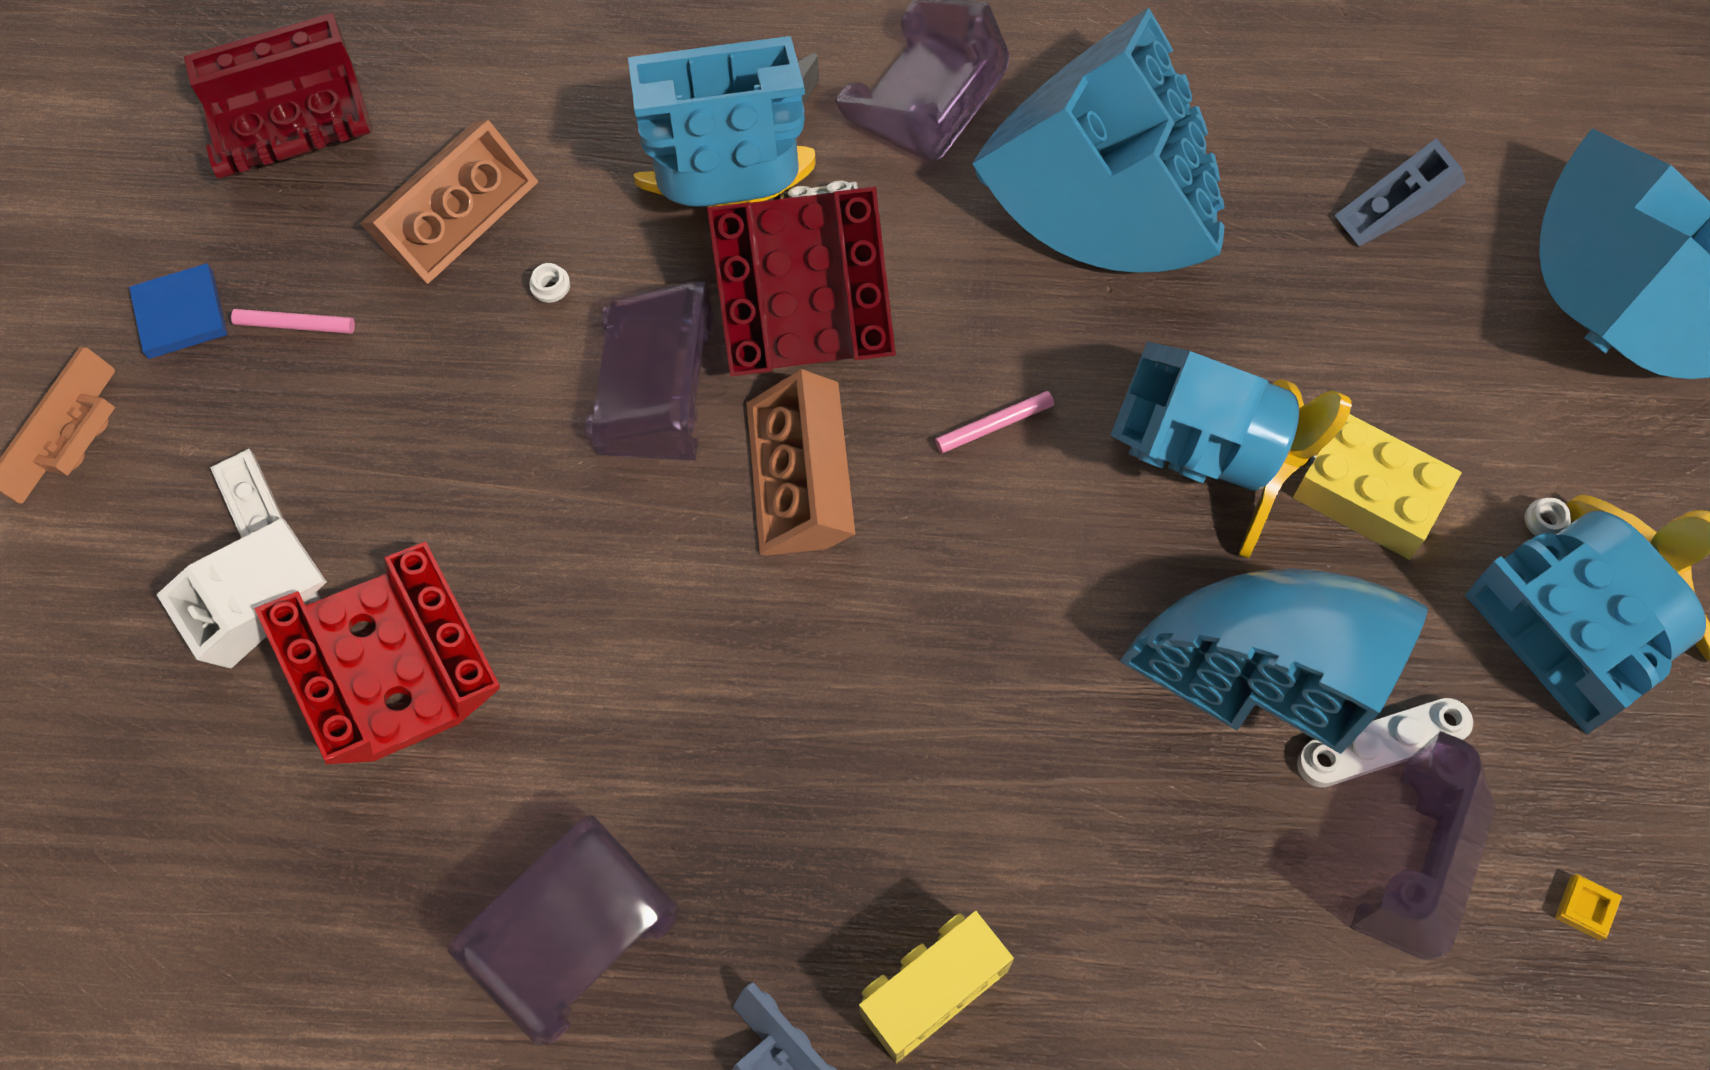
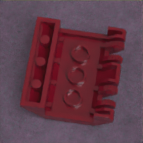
(278, 95)

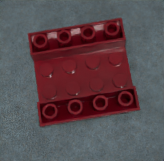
(802, 280)

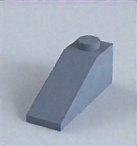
(1403, 194)

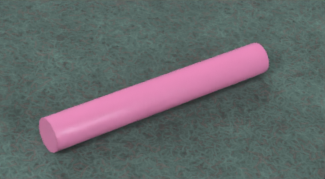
(293, 321)
(994, 422)

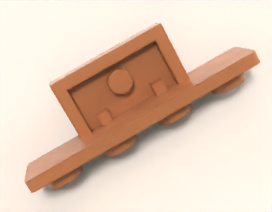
(59, 426)

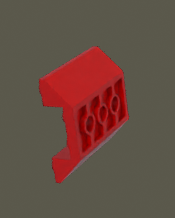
(416, 650)

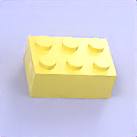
(1378, 486)
(934, 984)

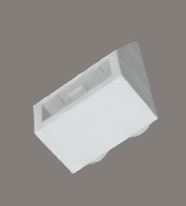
(217, 595)

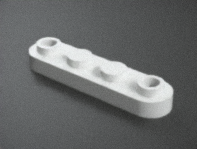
(1384, 742)

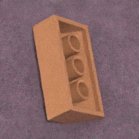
(450, 201)
(800, 466)

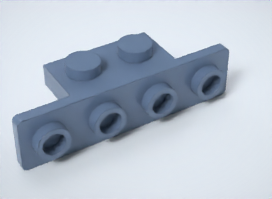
(782, 1044)

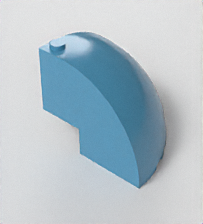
(1111, 159)
(1631, 256)
(1288, 640)

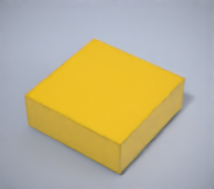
(1588, 907)

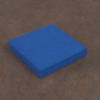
(178, 311)

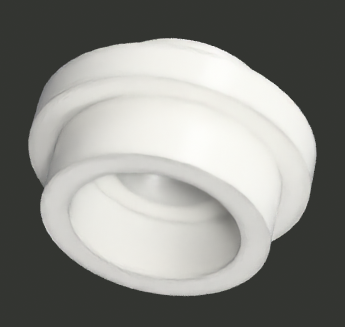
(547, 274)
(1550, 508)

